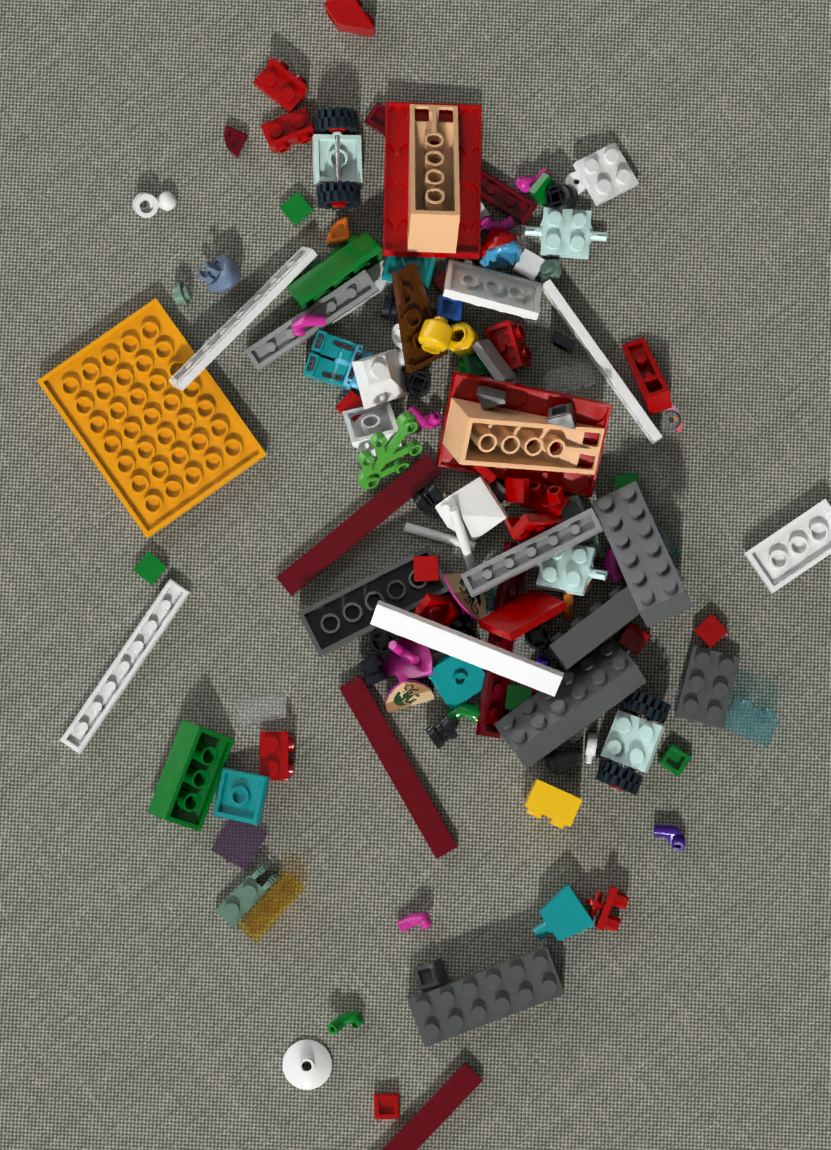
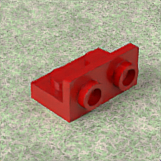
(282, 85)
(288, 130)
(510, 343)
(531, 525)
(437, 609)
(275, 755)

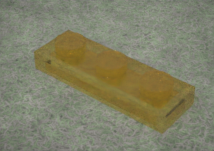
(272, 906)

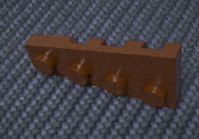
(412, 311)

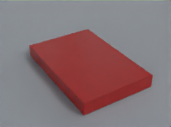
(522, 614)

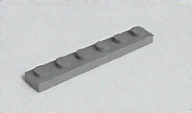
(332, 305)
(531, 552)

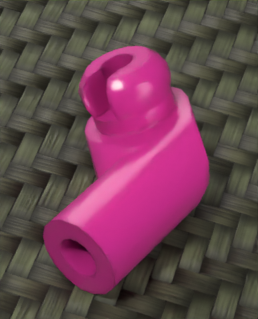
(525, 183)
(487, 224)
(305, 321)
(426, 421)
(610, 564)
(414, 919)

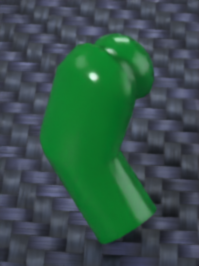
(464, 710)
(342, 1020)

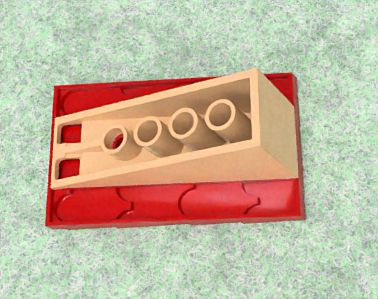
(432, 180)
(519, 439)

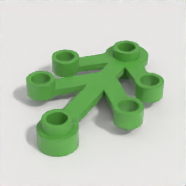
(370, 476)

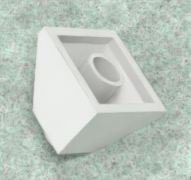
(380, 378)
(373, 420)
(477, 508)

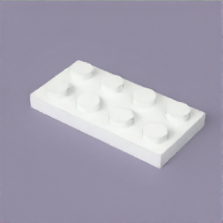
(492, 289)
(793, 547)

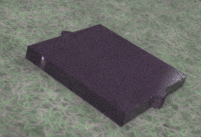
(239, 843)

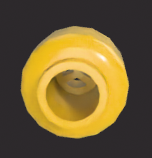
(435, 335)
(463, 338)

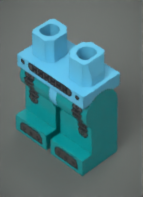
(338, 371)

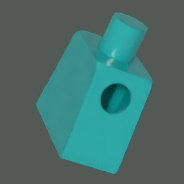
(563, 916)

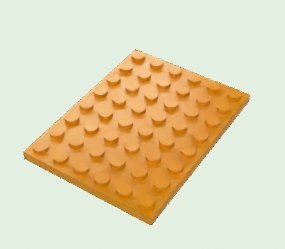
(146, 437)

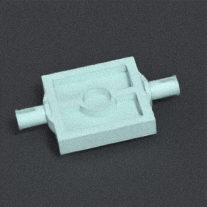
(565, 233)
(569, 571)

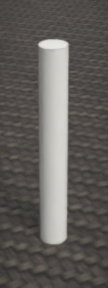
(435, 535)
(462, 537)

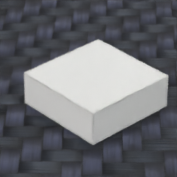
(529, 265)

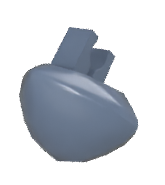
(222, 274)

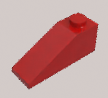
(647, 376)

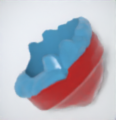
(500, 249)

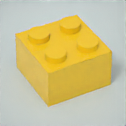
(552, 803)

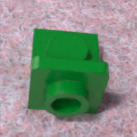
(472, 365)

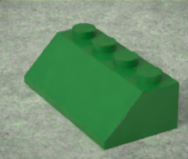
(336, 270)
(191, 775)

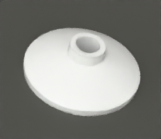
(307, 1051)

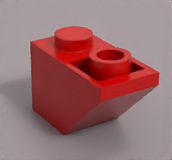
(350, 17)

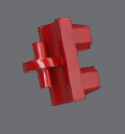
(547, 501)
(605, 920)

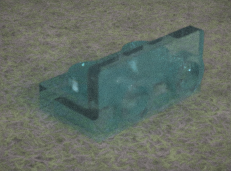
(751, 722)

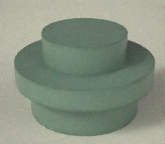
(550, 270)
(182, 293)

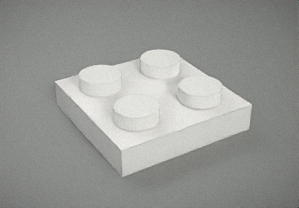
(605, 174)

